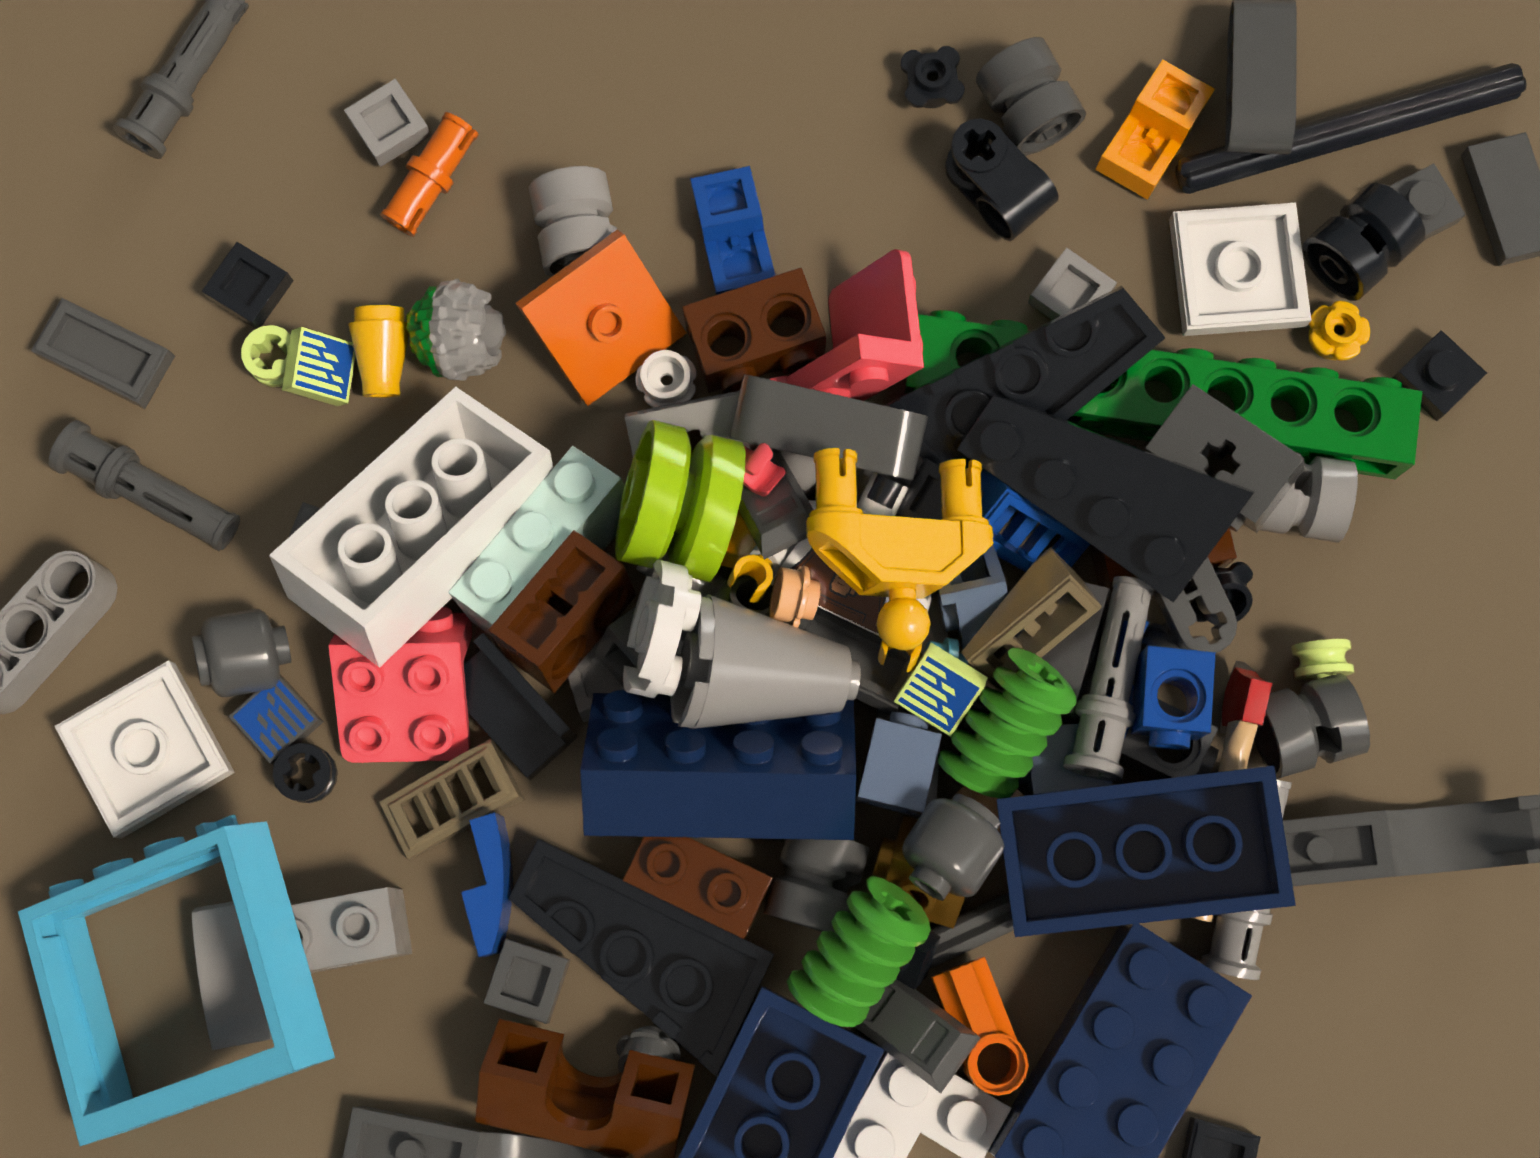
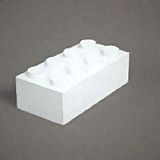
(410, 525)

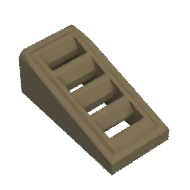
(1045, 603)
(485, 755)

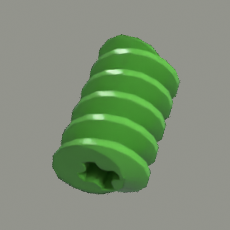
(1013, 728)
(860, 954)

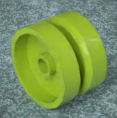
(680, 500)

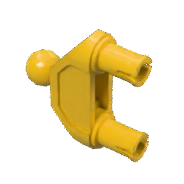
(892, 553)

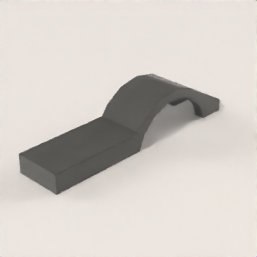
(1414, 841)
(399, 1135)

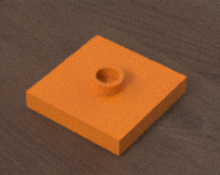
(601, 317)

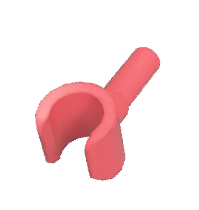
(760, 472)

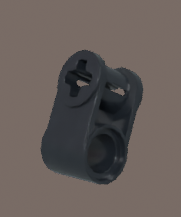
(1002, 187)

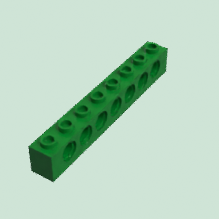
(1383, 409)

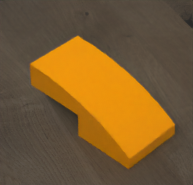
(1155, 129)

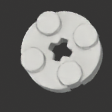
(658, 620)

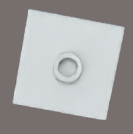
(1239, 269)
(144, 749)

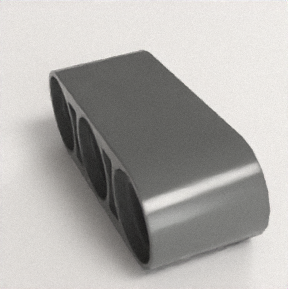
(1261, 77)
(813, 420)

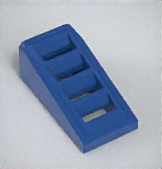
(998, 507)

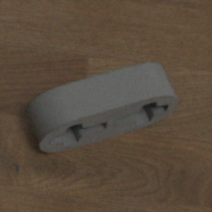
(1211, 600)

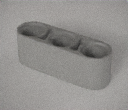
(64, 621)

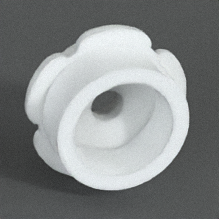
(662, 364)

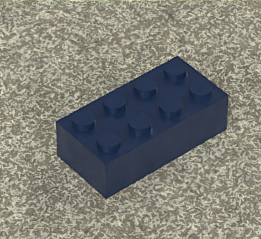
(718, 780)
(1145, 852)
(1124, 1055)
(784, 1086)

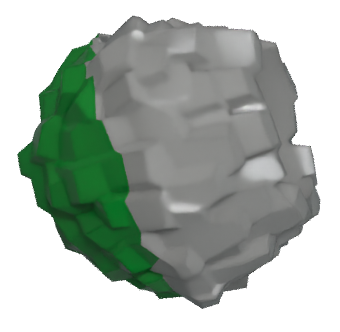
(456, 330)

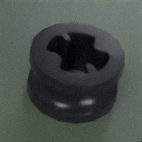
(286, 767)

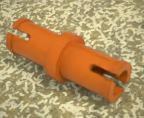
(429, 174)

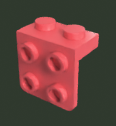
(871, 331)
(411, 703)

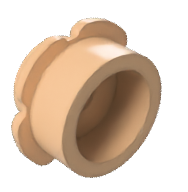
(794, 596)

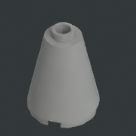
(757, 670)

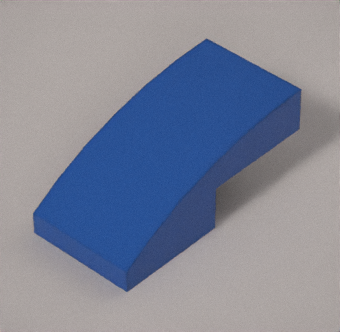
(732, 229)
(489, 904)

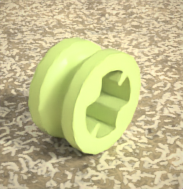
(262, 341)
(1322, 658)

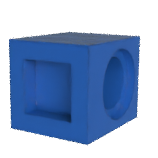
(1190, 672)

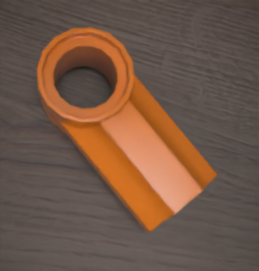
(974, 1000)

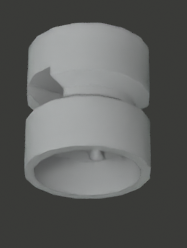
(573, 211)
(1318, 501)

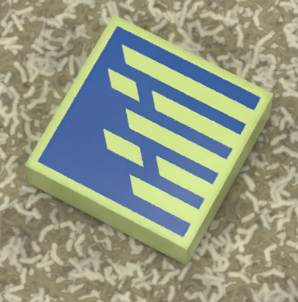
(319, 366)
(941, 689)

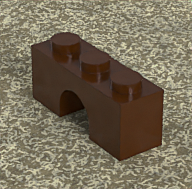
(538, 1093)

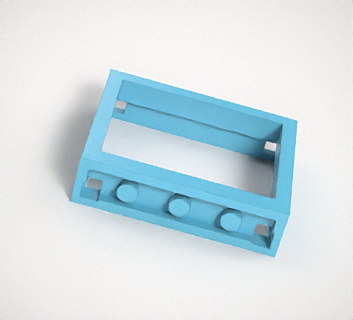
(77, 1002)

